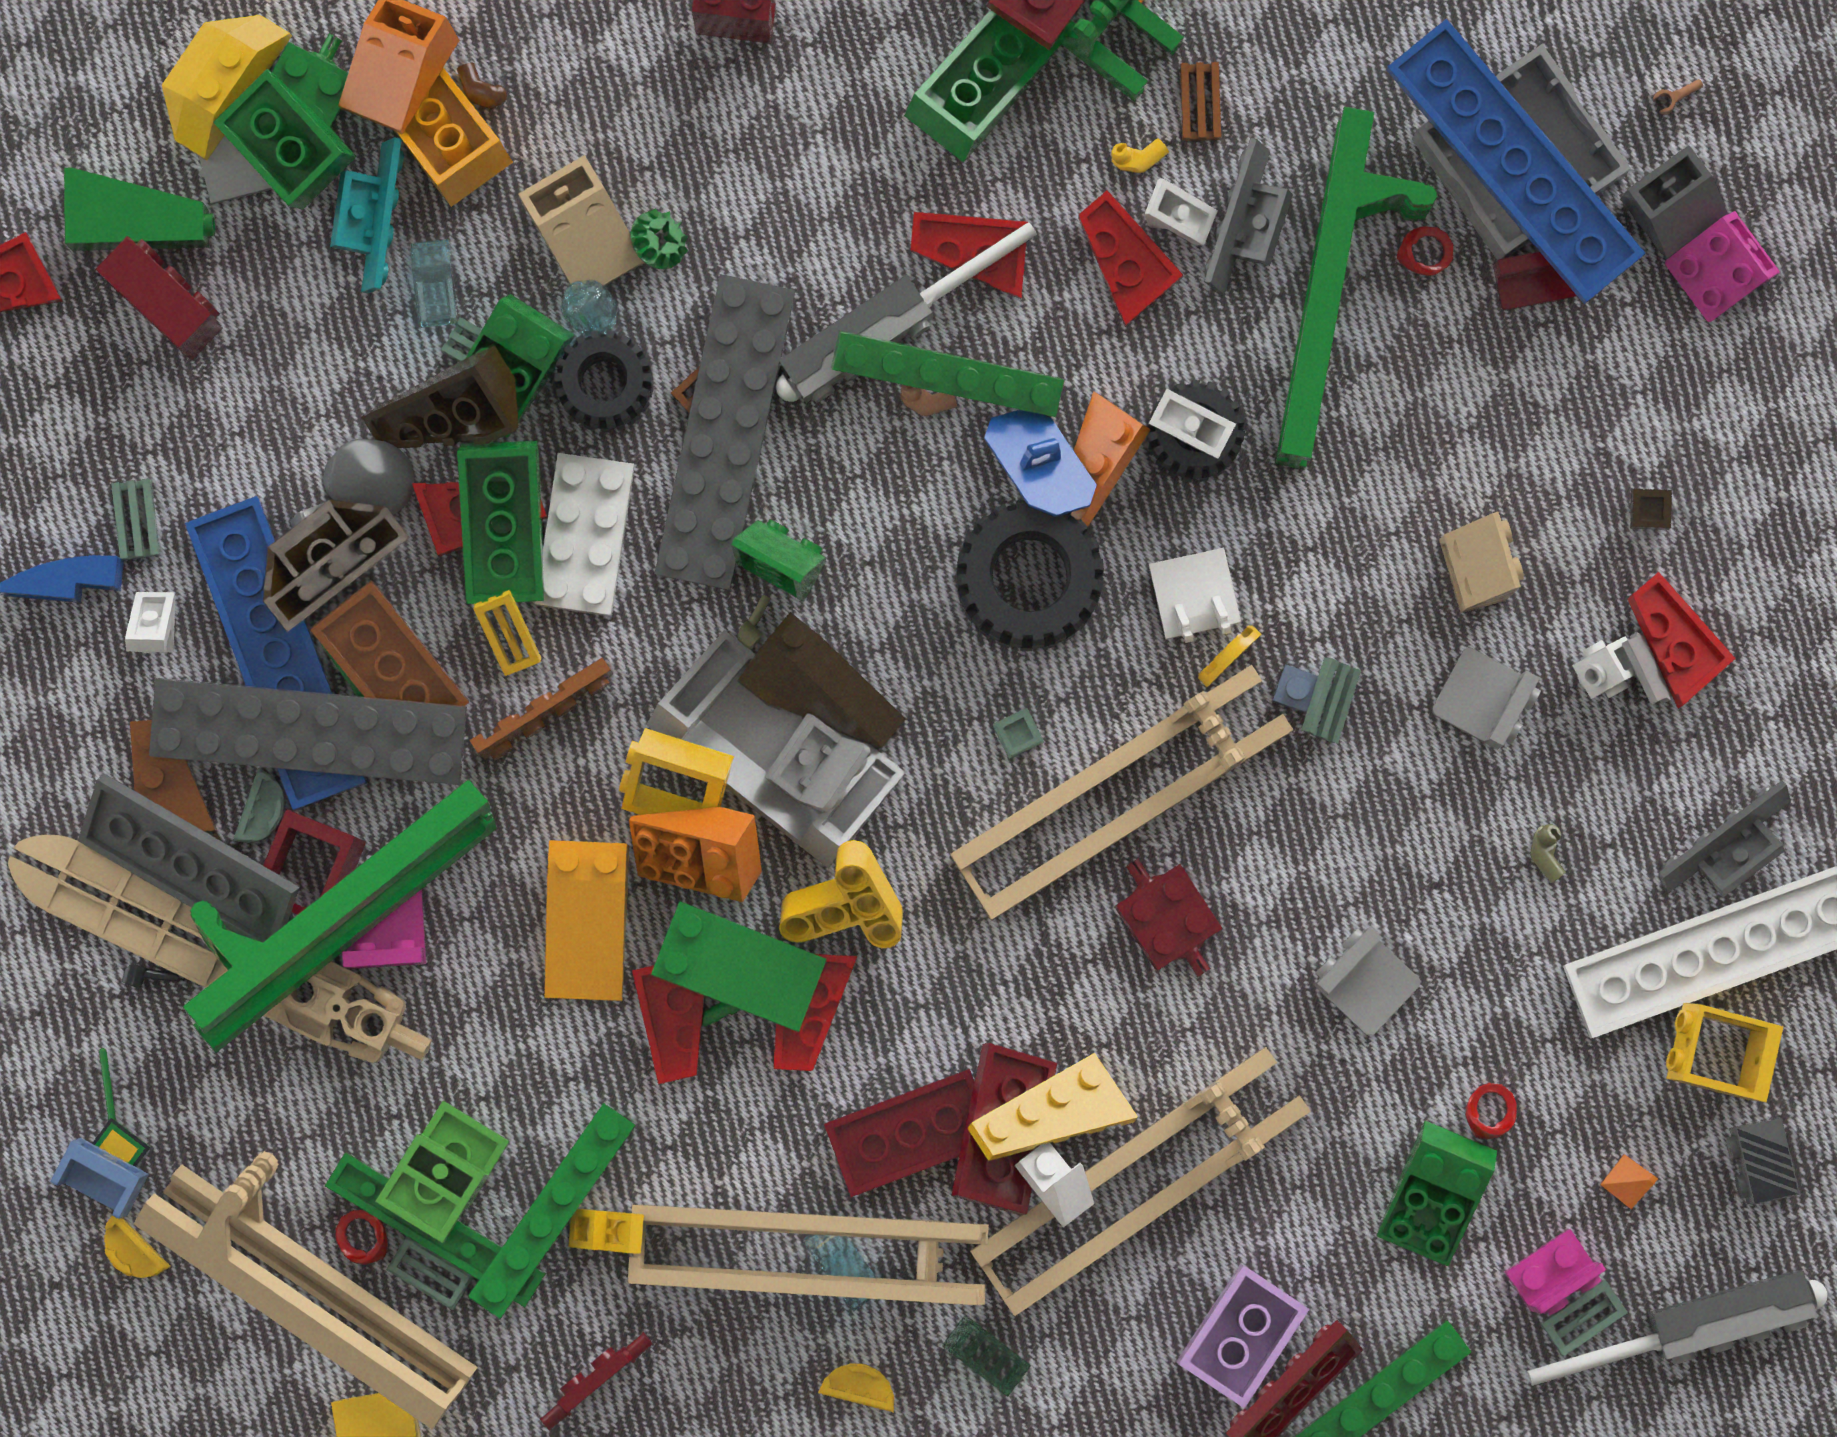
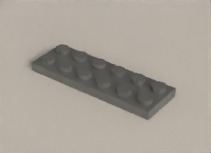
(185, 860)

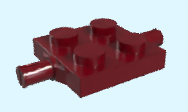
(1168, 917)
(581, 1387)

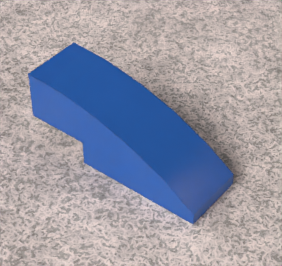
(66, 578)

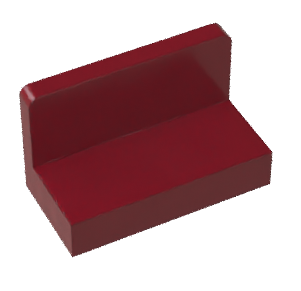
(1528, 282)

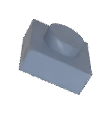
(1295, 689)

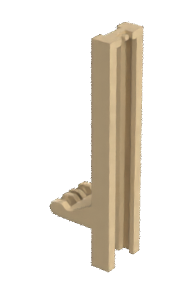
(1198, 708)
(1247, 1144)
(239, 1217)
(923, 1289)

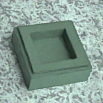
(1018, 733)

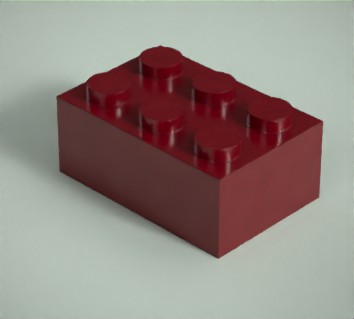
(161, 296)

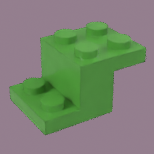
(442, 1171)

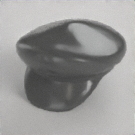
(370, 474)

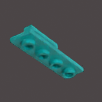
(365, 214)

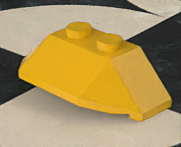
(214, 73)

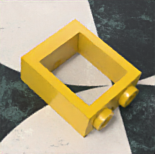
(675, 756)
(1758, 1058)

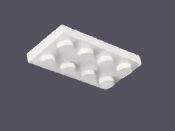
(585, 533)

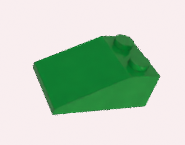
(284, 140)

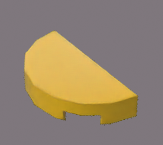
(1229, 655)
(130, 1251)
(859, 1385)

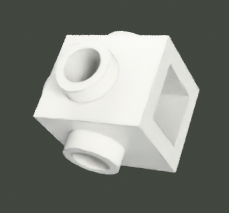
(1604, 669)

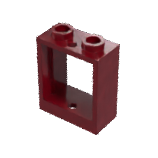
(345, 862)

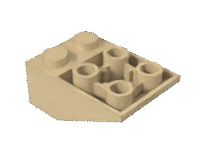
(581, 224)
(1481, 562)

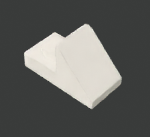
(1179, 212)
(1192, 423)
(151, 623)
(1058, 1186)

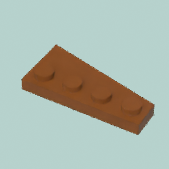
(590, 679)

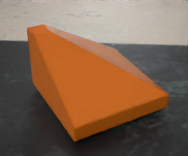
(1628, 1181)

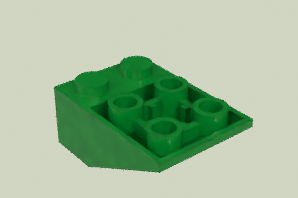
(530, 337)
(1437, 1193)

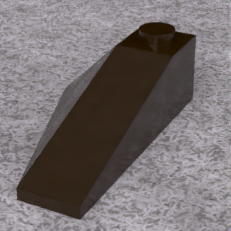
(457, 405)
(810, 677)

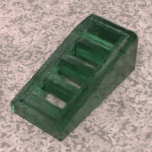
(961, 1334)

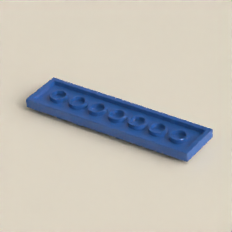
(1515, 161)
(233, 560)

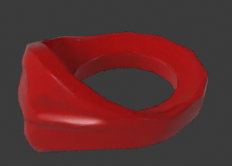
(1406, 256)
(1487, 1132)
(361, 1256)

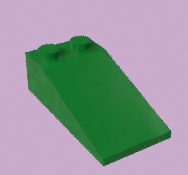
(977, 85)
(501, 520)
(778, 558)
(738, 966)

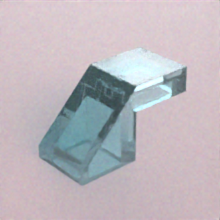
(433, 283)
(840, 1258)

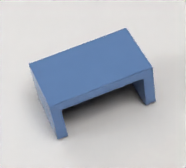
(100, 1176)

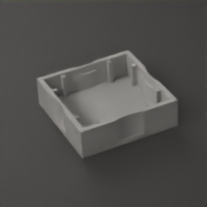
(1554, 107)

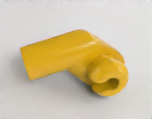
(1138, 160)

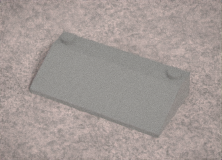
(723, 715)

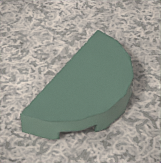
(262, 810)

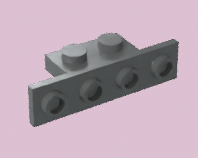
(1251, 220)
(1733, 849)

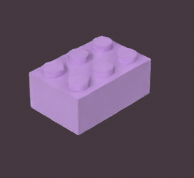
(1242, 1335)

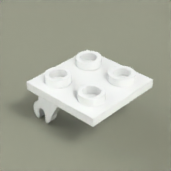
(1195, 594)

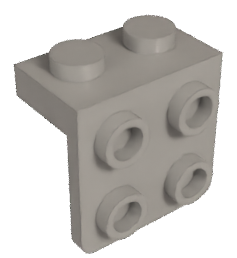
(1486, 698)
(817, 765)
(1366, 981)

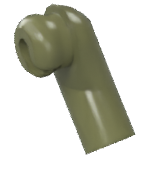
(1543, 851)

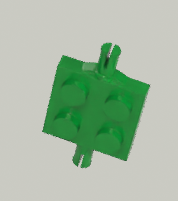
(314, 77)

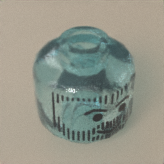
(589, 307)

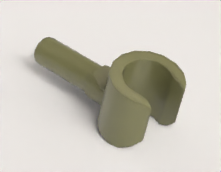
(748, 633)

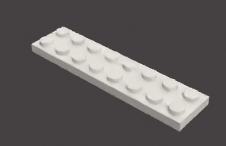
(1706, 954)

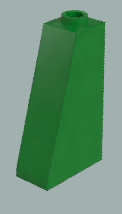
(106, 210)

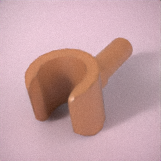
(1677, 95)

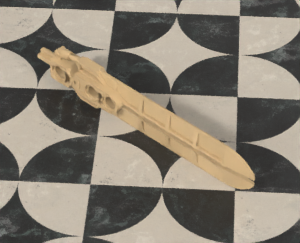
(158, 945)

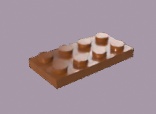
(384, 652)

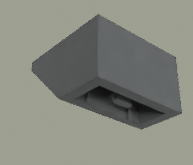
(1675, 202)

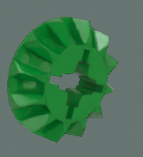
(647, 245)

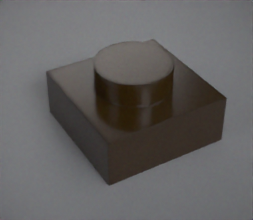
(1651, 509)

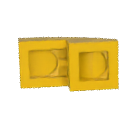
(606, 1231)

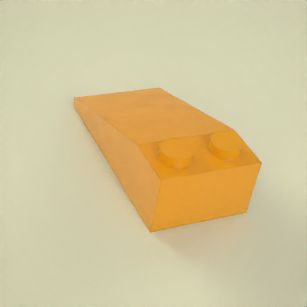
(453, 142)
(586, 920)

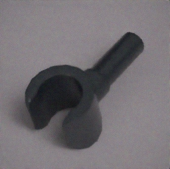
(135, 975)

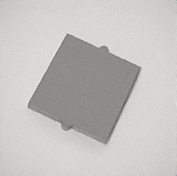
(230, 174)
(1646, 668)

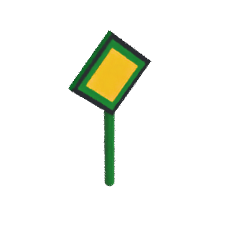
(115, 1137)

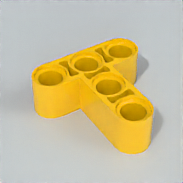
(853, 898)

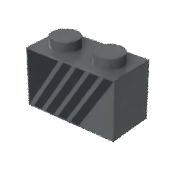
(1762, 1161)

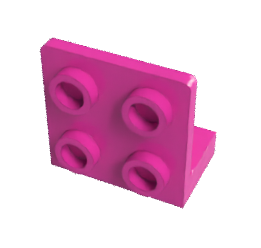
(1721, 266)
(392, 942)
(1554, 1273)

